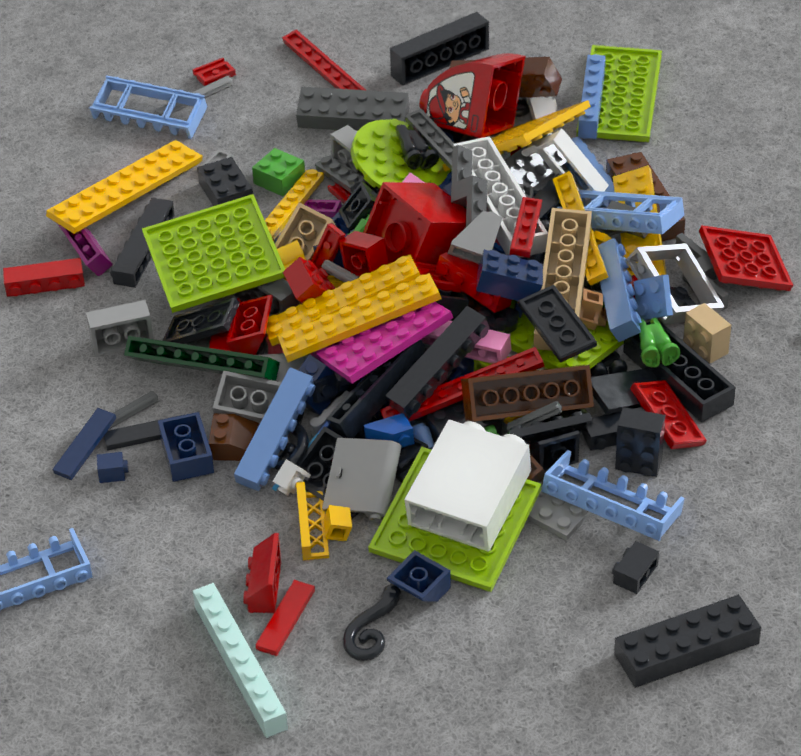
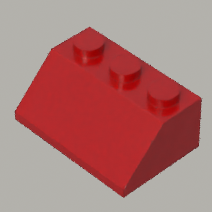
(249, 325)
(264, 576)

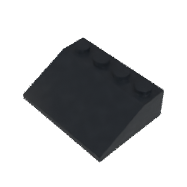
(318, 463)

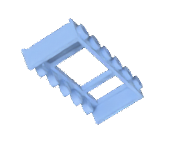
(146, 89)
(637, 220)
(606, 507)
(54, 580)

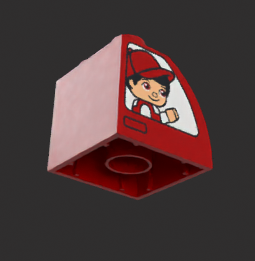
(476, 95)

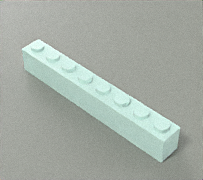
(240, 660)

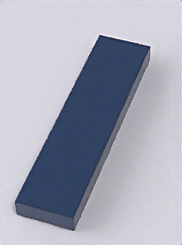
(84, 444)

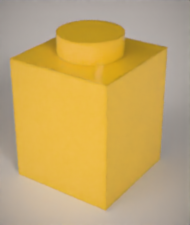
(337, 523)

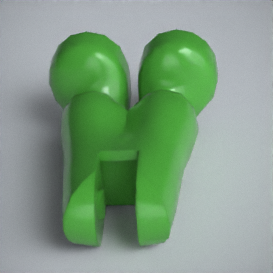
(656, 343)

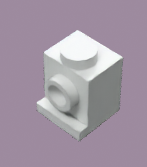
(288, 476)

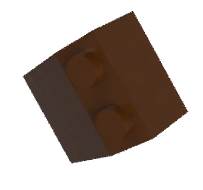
(230, 436)

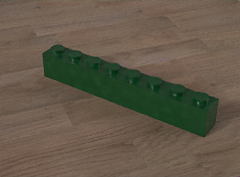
(200, 358)

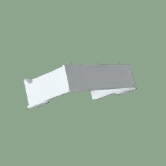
(572, 155)

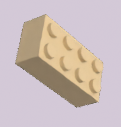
(306, 227)

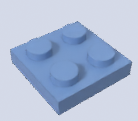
(653, 297)

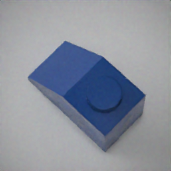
(393, 428)

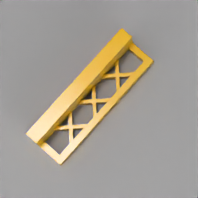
(305, 521)

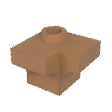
(592, 309)

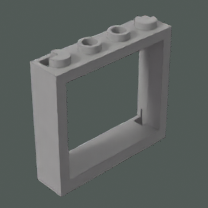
(688, 266)

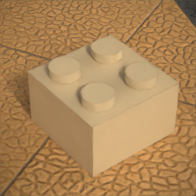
(707, 333)

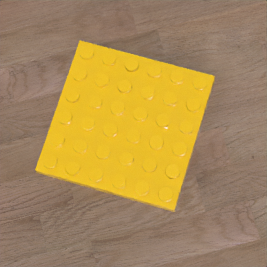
(533, 130)

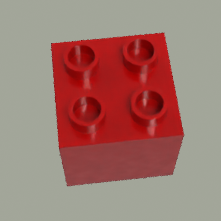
(415, 220)

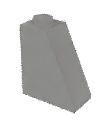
(476, 237)

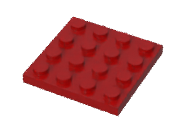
(745, 258)

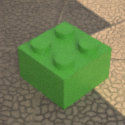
(278, 171)

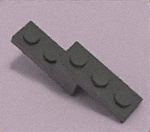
(466, 188)
(706, 265)

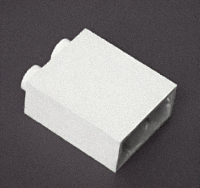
(468, 484)

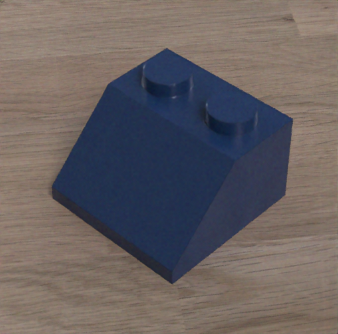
(318, 370)
(421, 577)

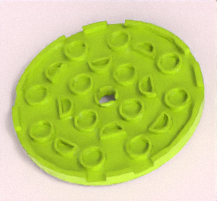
(380, 156)

